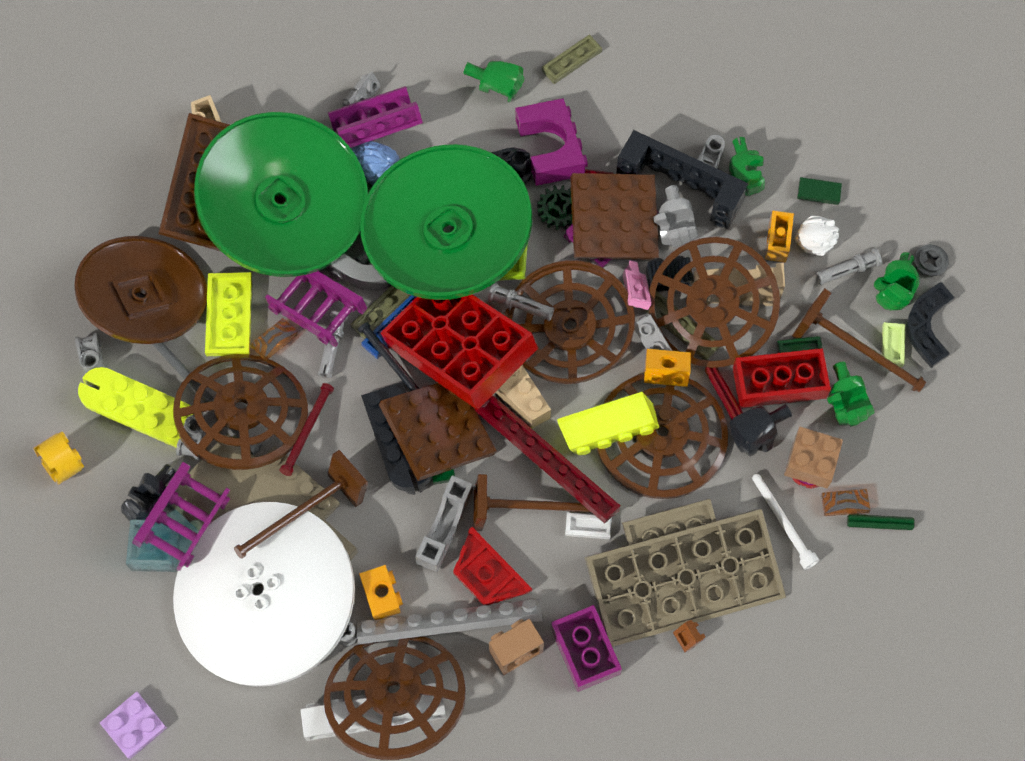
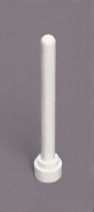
(807, 558)

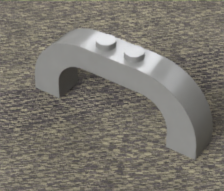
(357, 274)

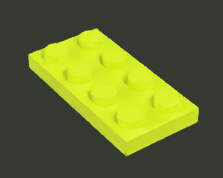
(228, 314)

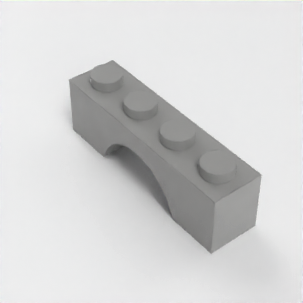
(445, 525)

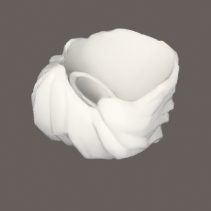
(817, 235)

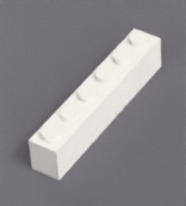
(317, 727)

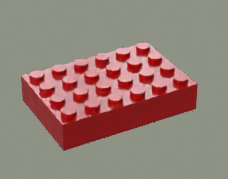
(460, 344)

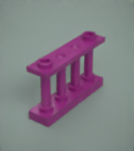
(375, 117)
(335, 292)
(171, 497)

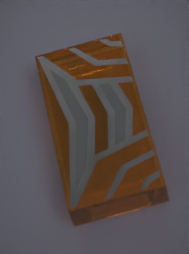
(274, 339)
(845, 502)

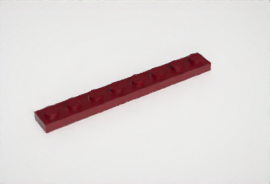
(549, 459)

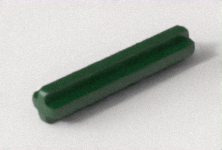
(880, 522)

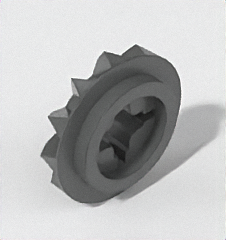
(932, 252)

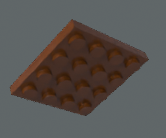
(614, 216)
(436, 430)

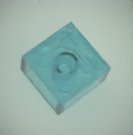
(149, 556)

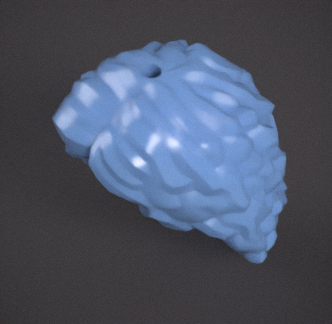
(374, 159)

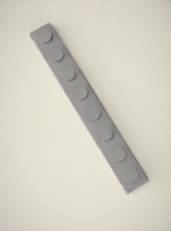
(448, 621)

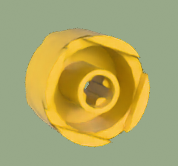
(59, 458)

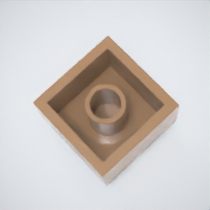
(813, 457)
(515, 646)

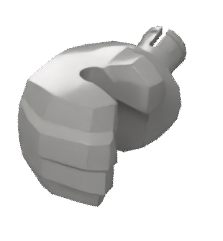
(676, 219)

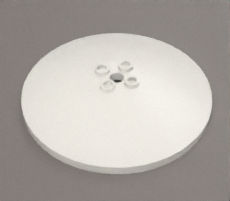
(285, 627)

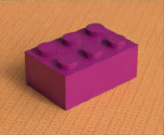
(585, 648)

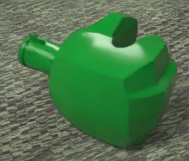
(497, 76)
(744, 166)
(898, 284)
(849, 397)

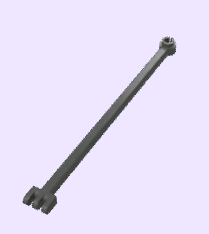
(184, 372)

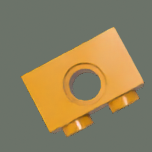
(779, 236)
(667, 367)
(374, 580)

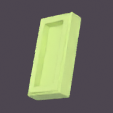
(893, 342)

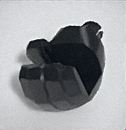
(757, 428)
(146, 494)

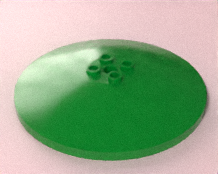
(287, 158)
(439, 190)

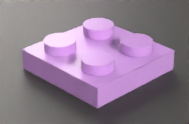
(133, 725)

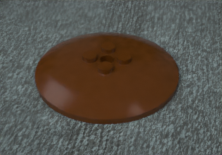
(136, 264)

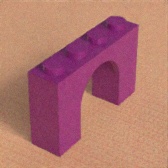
(552, 118)

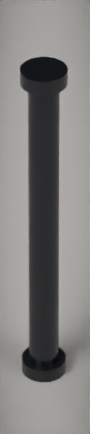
(399, 370)

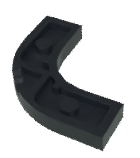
(919, 324)

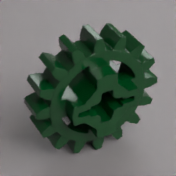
(551, 212)

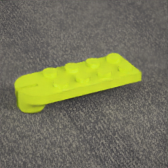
(131, 404)

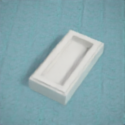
(587, 526)

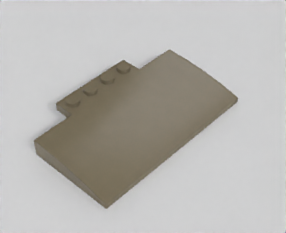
(255, 486)
(683, 570)

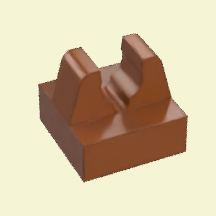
(688, 635)

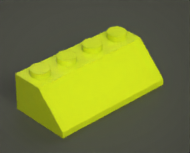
(609, 423)

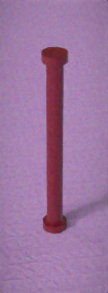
(287, 468)

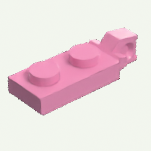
(636, 286)

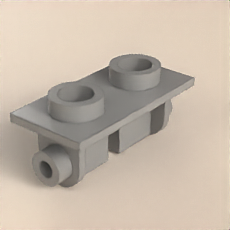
(364, 88)
(650, 334)

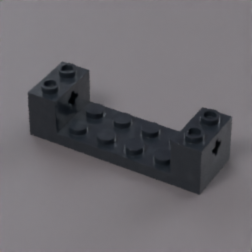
(727, 189)

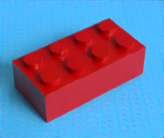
(781, 378)

